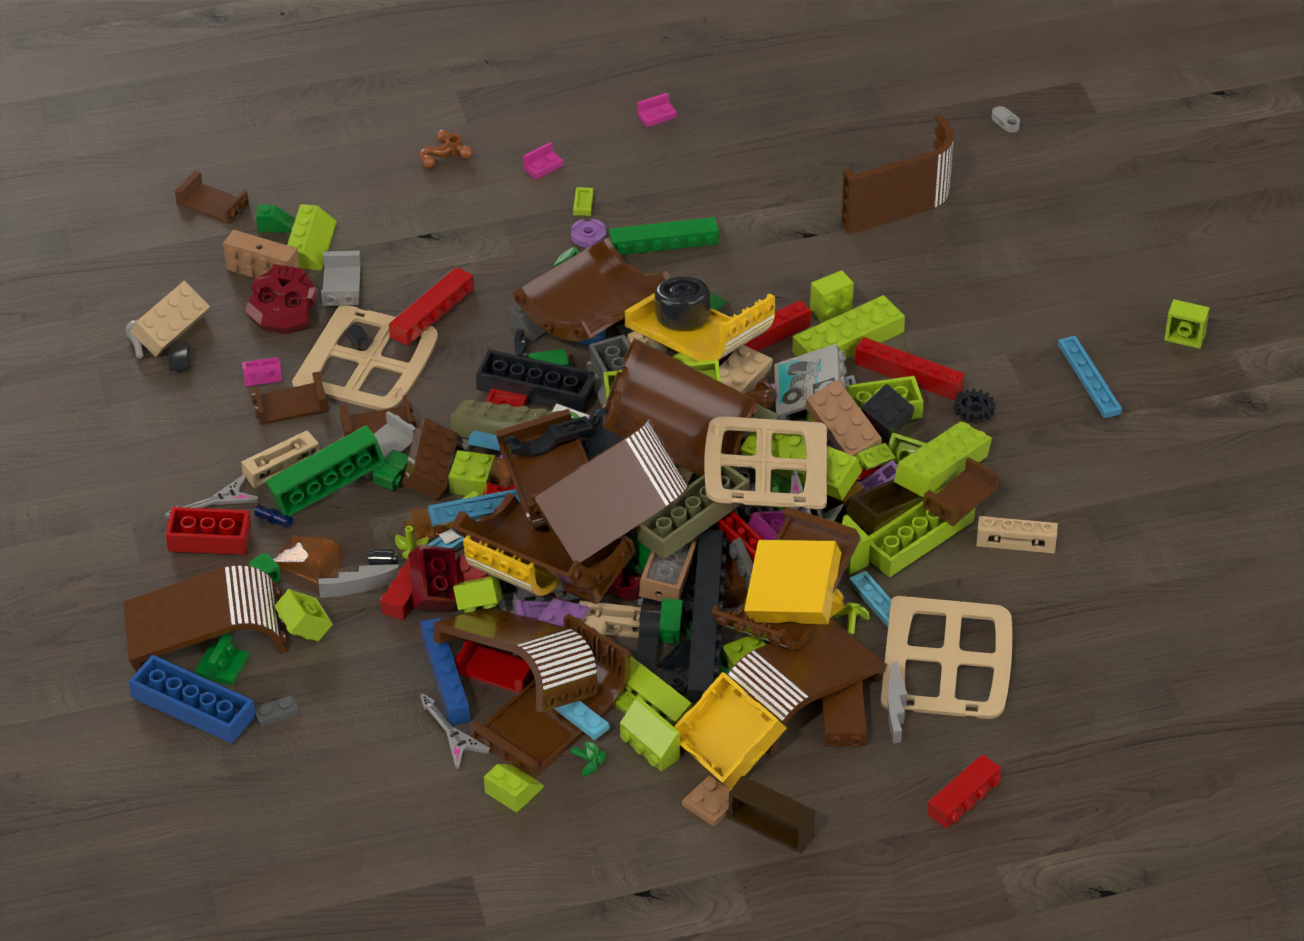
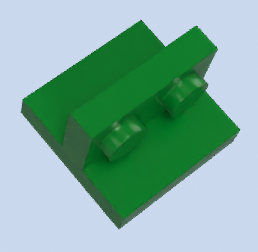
(222, 662)

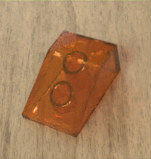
(310, 557)

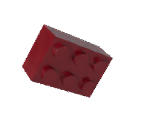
(433, 578)

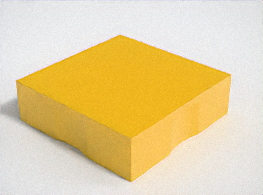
(793, 581)
(728, 730)

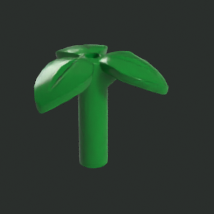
(590, 754)

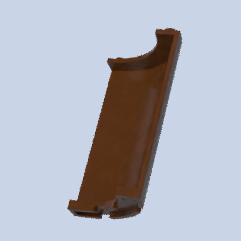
(586, 293)
(676, 402)
(511, 533)

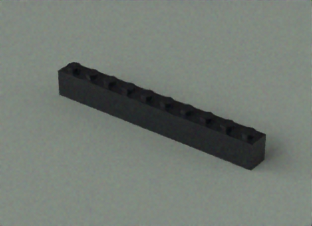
(705, 628)

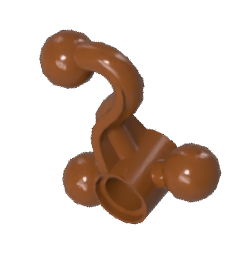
(452, 146)

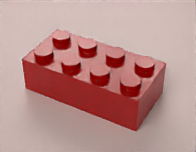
(208, 530)

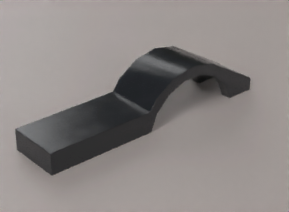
(555, 434)
(649, 633)

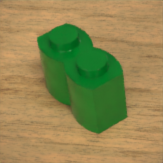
(392, 473)

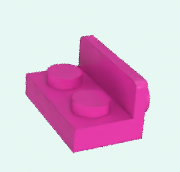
(655, 110)
(542, 161)
(262, 371)

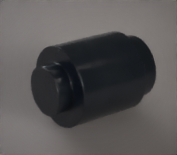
(359, 337)
(383, 557)

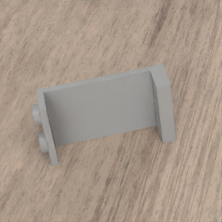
(341, 278)
(394, 435)

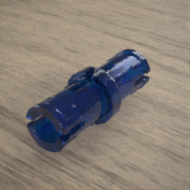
(273, 516)

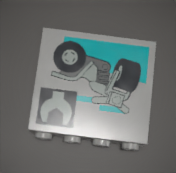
(806, 375)

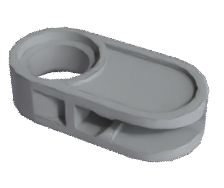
(1003, 116)

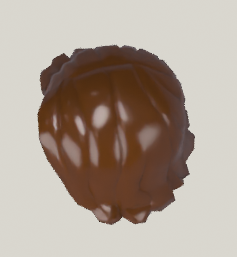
(763, 394)

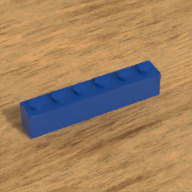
(445, 675)

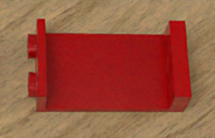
(493, 667)

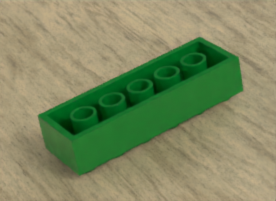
(325, 471)

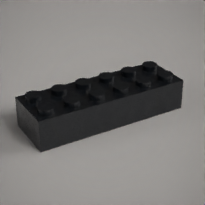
(537, 379)

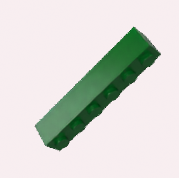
(664, 236)

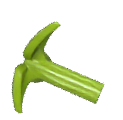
(408, 542)
(852, 610)

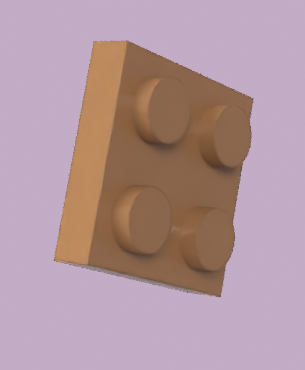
(708, 801)

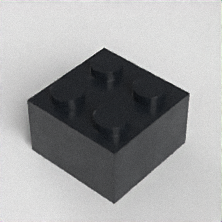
(887, 411)

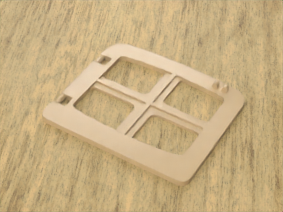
(367, 360)
(763, 462)
(950, 655)

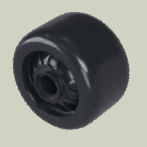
(682, 303)

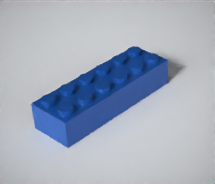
(192, 699)

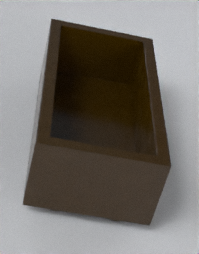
(881, 505)
(771, 814)

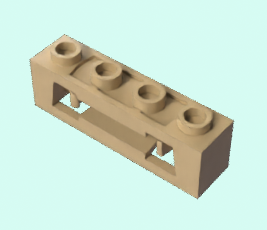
(278, 458)
(1017, 534)
(618, 618)

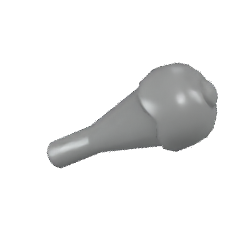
(136, 343)

